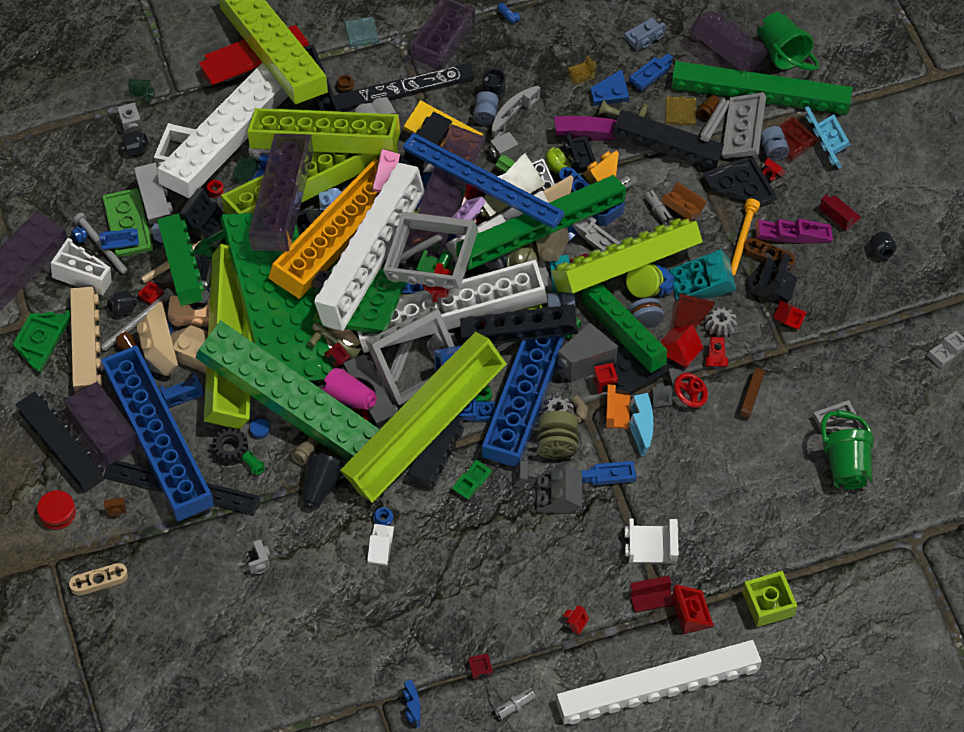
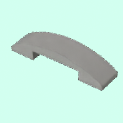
(525, 98)
(594, 234)

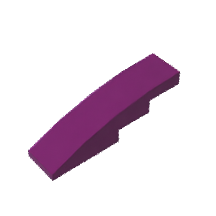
(594, 127)
(794, 232)

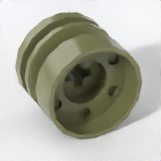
(557, 435)

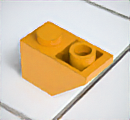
(604, 168)

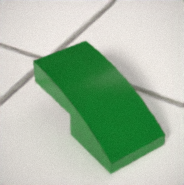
(474, 478)

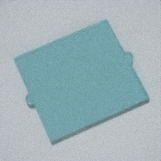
(362, 31)

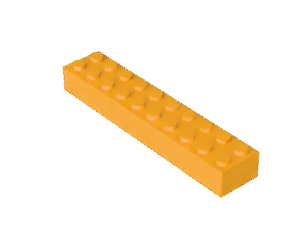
(326, 237)

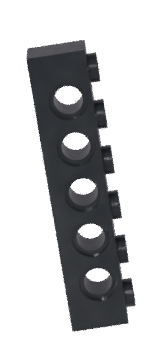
(528, 328)

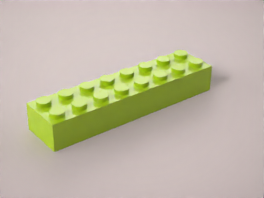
(328, 129)
(626, 256)

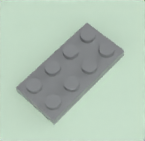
(744, 125)

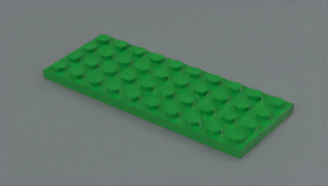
(274, 316)

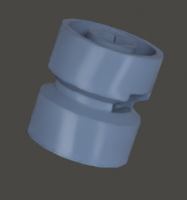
(485, 108)
(774, 143)
(555, 299)

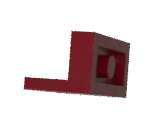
(839, 211)
(651, 594)

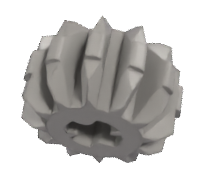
(720, 322)
(557, 405)

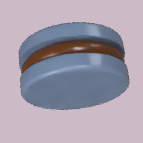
(647, 312)

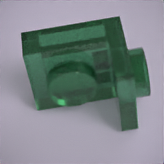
(141, 88)
(245, 168)

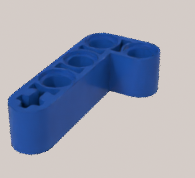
(579, 183)

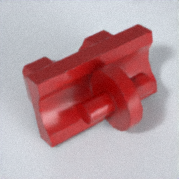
(436, 291)

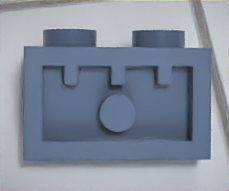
(645, 33)

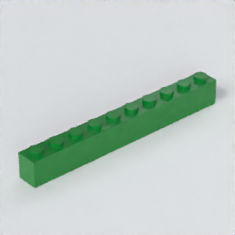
(777, 89)
(525, 229)

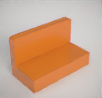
(617, 409)

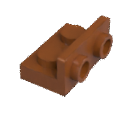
(684, 201)

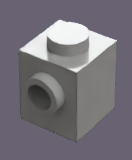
(129, 118)
(503, 146)

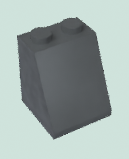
(585, 352)

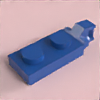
(651, 72)
(610, 473)

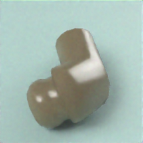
(582, 409)

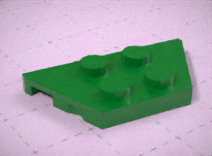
(40, 337)

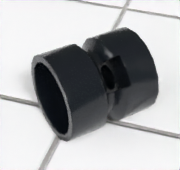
(494, 81)

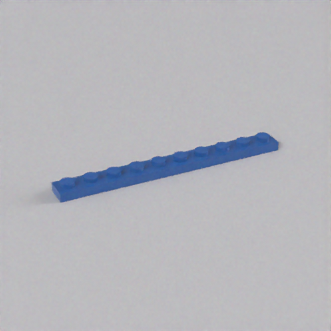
(484, 181)

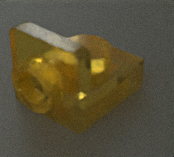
(583, 71)

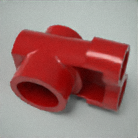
(716, 357)

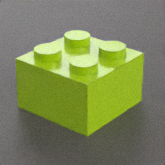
(769, 598)

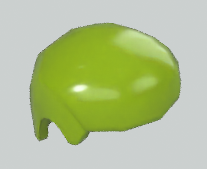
(556, 160)

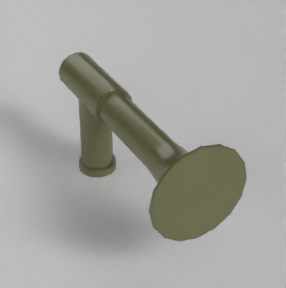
(605, 108)
(322, 331)

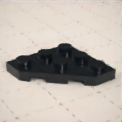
(740, 181)
(633, 374)

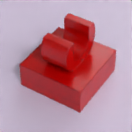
(774, 168)
(150, 293)
(576, 619)

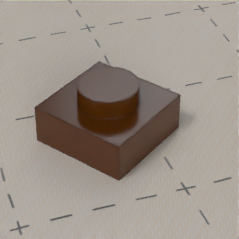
(115, 507)

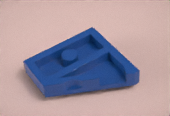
(612, 89)

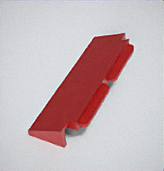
(236, 59)

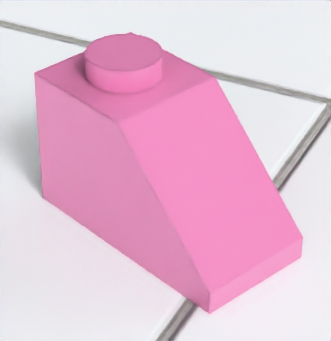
(386, 163)

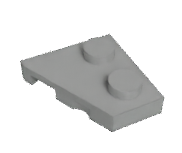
(835, 424)

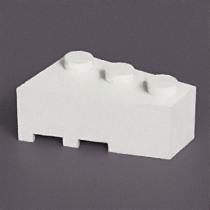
(80, 269)

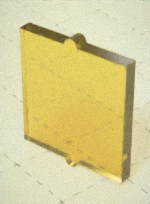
(681, 111)

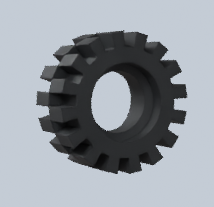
(229, 436)

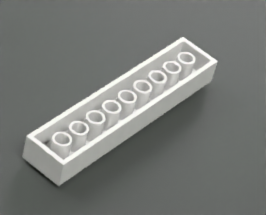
(219, 134)
(368, 247)
(480, 295)

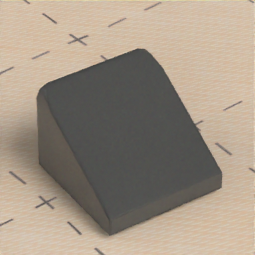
(673, 374)

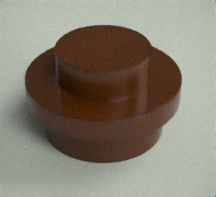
(345, 83)

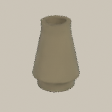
(301, 453)

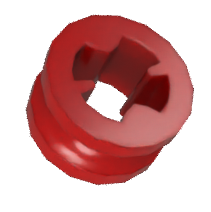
(215, 183)

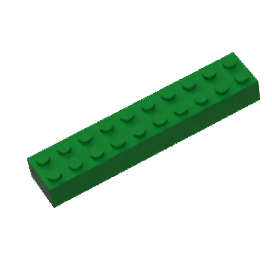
(285, 391)

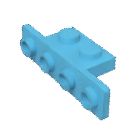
(831, 134)

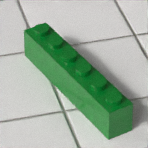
(180, 259)
(624, 327)

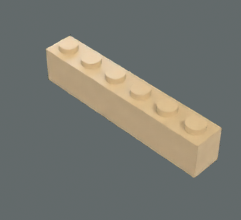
(84, 338)

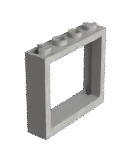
(436, 224)
(396, 332)

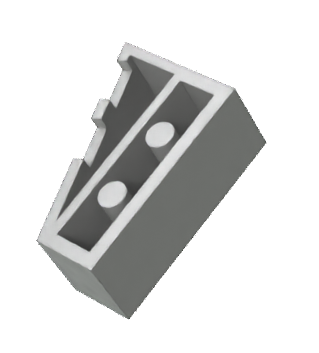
(152, 193)

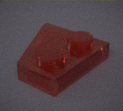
(797, 137)
(691, 310)

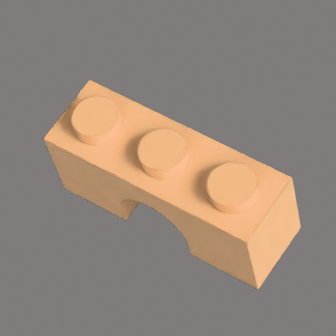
(186, 316)

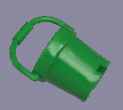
(787, 43)
(849, 452)

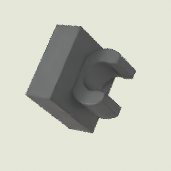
(661, 395)
(522, 474)

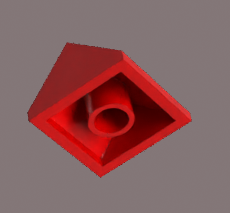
(682, 345)
(691, 609)

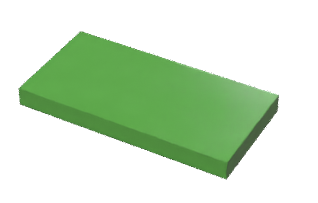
(125, 211)

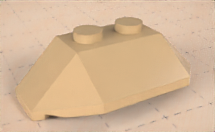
(156, 341)
(186, 345)

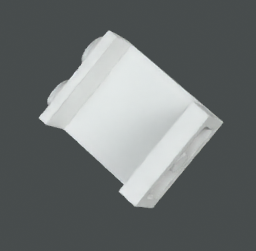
(652, 543)

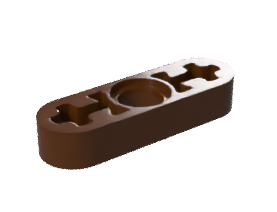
(754, 253)
(752, 392)

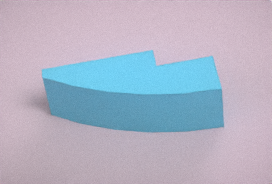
(641, 422)

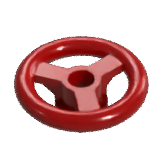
(692, 388)

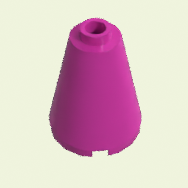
(349, 390)

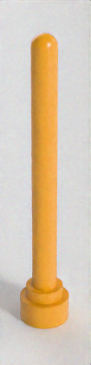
(751, 208)

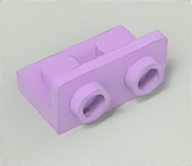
(470, 209)

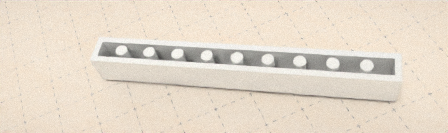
(658, 682)

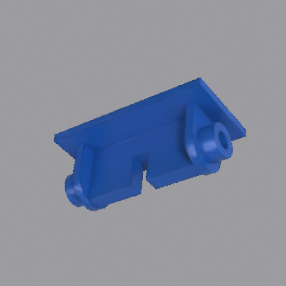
(119, 239)

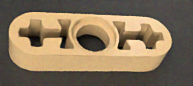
(111, 569)

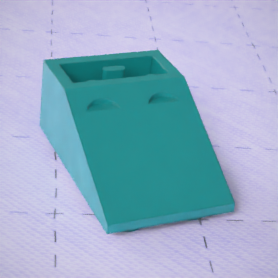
(704, 276)

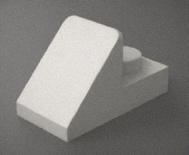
(380, 544)

